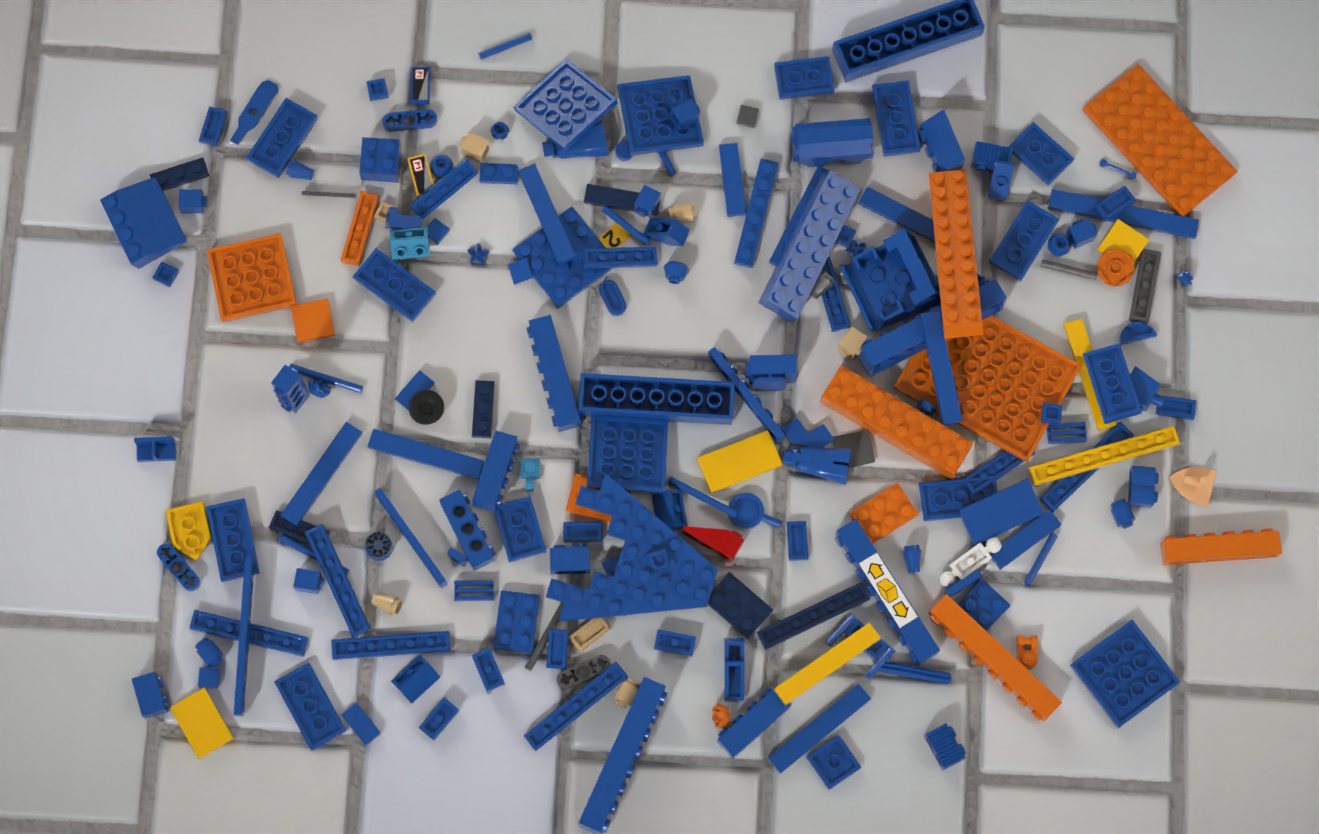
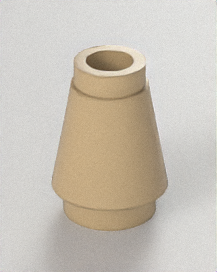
(388, 603)

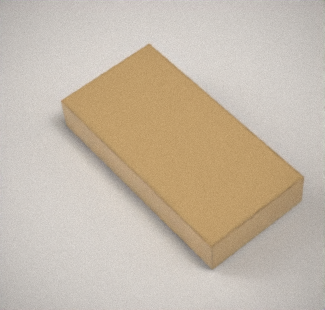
(589, 633)

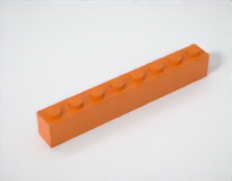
(995, 658)

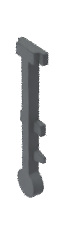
(328, 194)

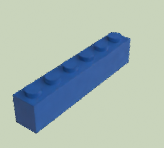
(554, 373)

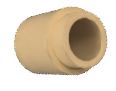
(682, 212)
(626, 693)

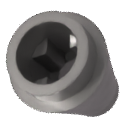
(822, 284)

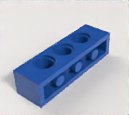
(290, 389)
(460, 501)

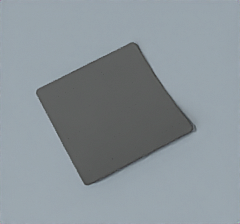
(861, 447)

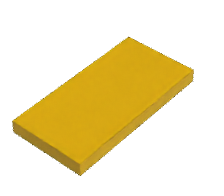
(739, 462)

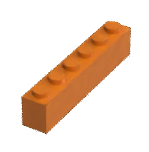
(1220, 547)

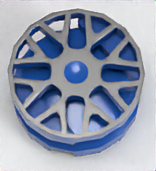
(378, 546)

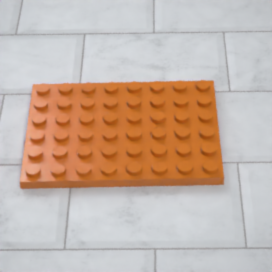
(998, 384)

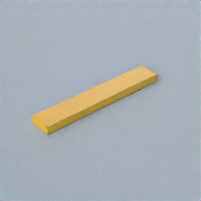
(1080, 344)
(827, 664)

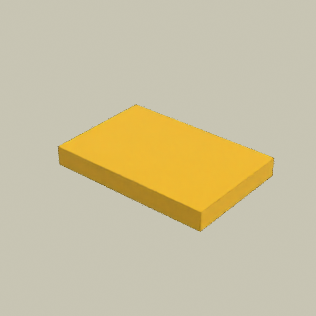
(201, 723)

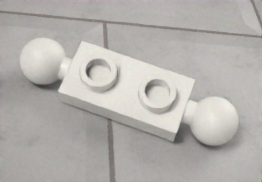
(970, 561)

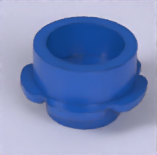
(499, 126)
(1185, 278)

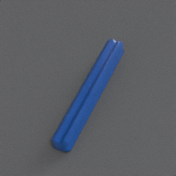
(916, 672)

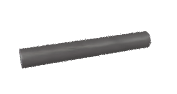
(1069, 269)

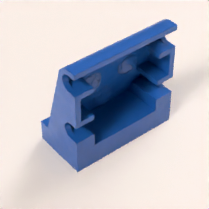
(892, 281)

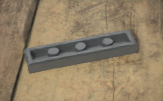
(1144, 286)

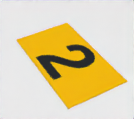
(614, 236)

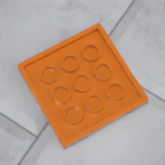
(251, 277)

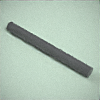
(544, 639)

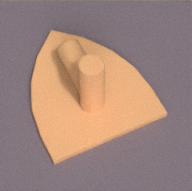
(1194, 484)

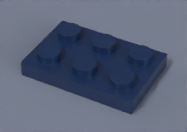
(739, 605)

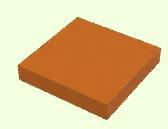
(312, 321)

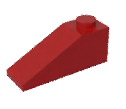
(717, 540)

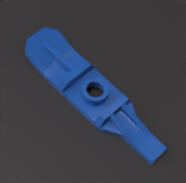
(258, 102)

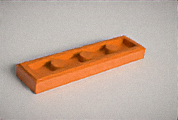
(360, 228)

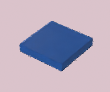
(833, 762)

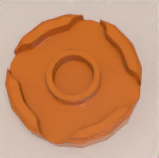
(1115, 267)

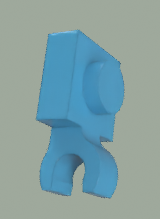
(530, 470)

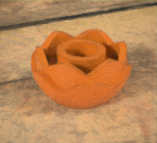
(721, 715)

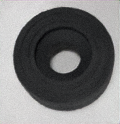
(415, 407)

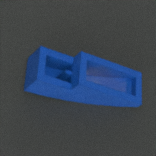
(734, 669)

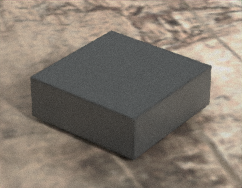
(747, 116)

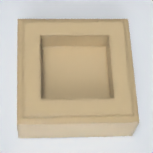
(381, 212)

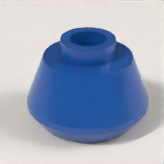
(675, 271)

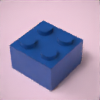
(380, 159)

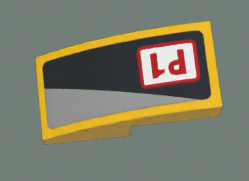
(420, 173)

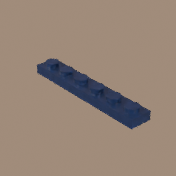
(813, 616)

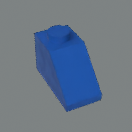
(667, 231)

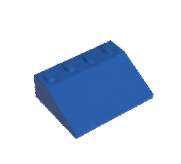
(143, 221)

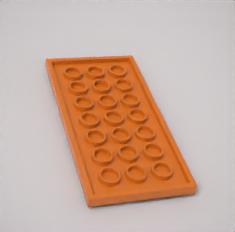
(1159, 140)

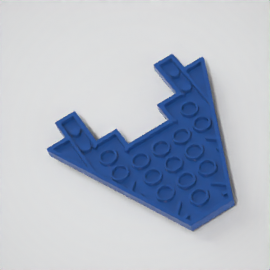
(635, 585)

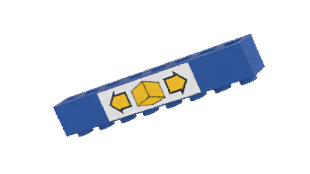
(887, 592)

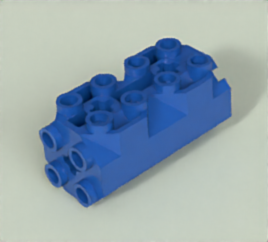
(832, 141)

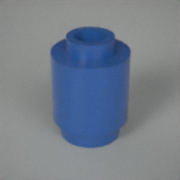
(1122, 513)
(209, 652)

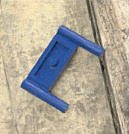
(879, 651)

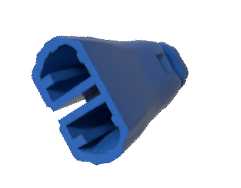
(591, 144)
(821, 462)

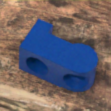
(399, 221)

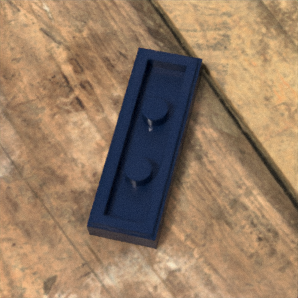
(286, 528)

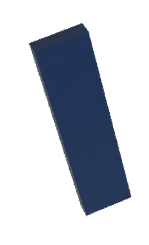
(612, 198)

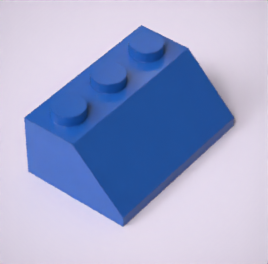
(941, 143)

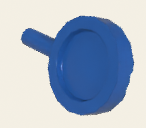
(750, 512)

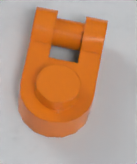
(1027, 658)

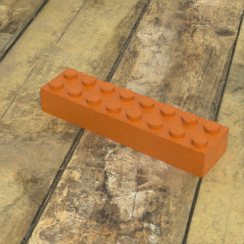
(896, 422)

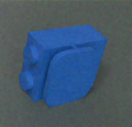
(771, 371)

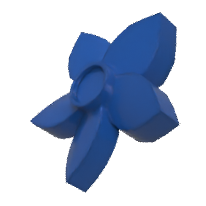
(855, 249)
(478, 254)

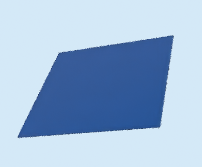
(520, 271)

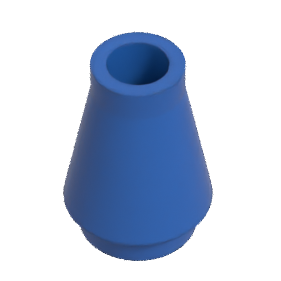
(298, 170)
(912, 557)

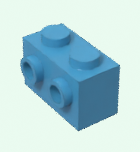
(409, 243)

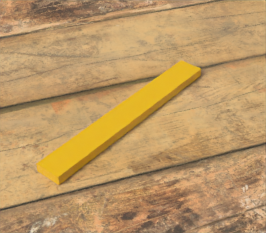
(1104, 455)

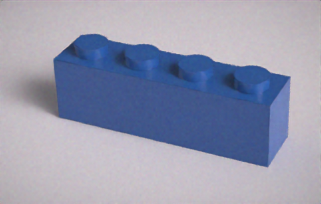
(495, 471)
(752, 724)

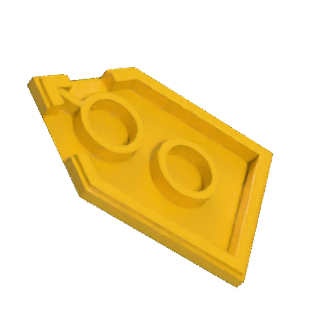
(189, 528)

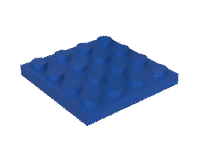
(565, 105)
(647, 118)
(570, 278)
(629, 452)
(1125, 673)

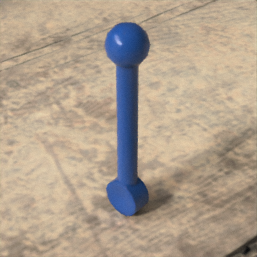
(1103, 163)

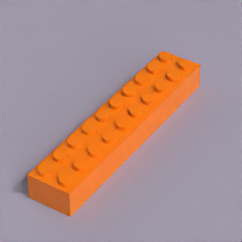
(955, 254)

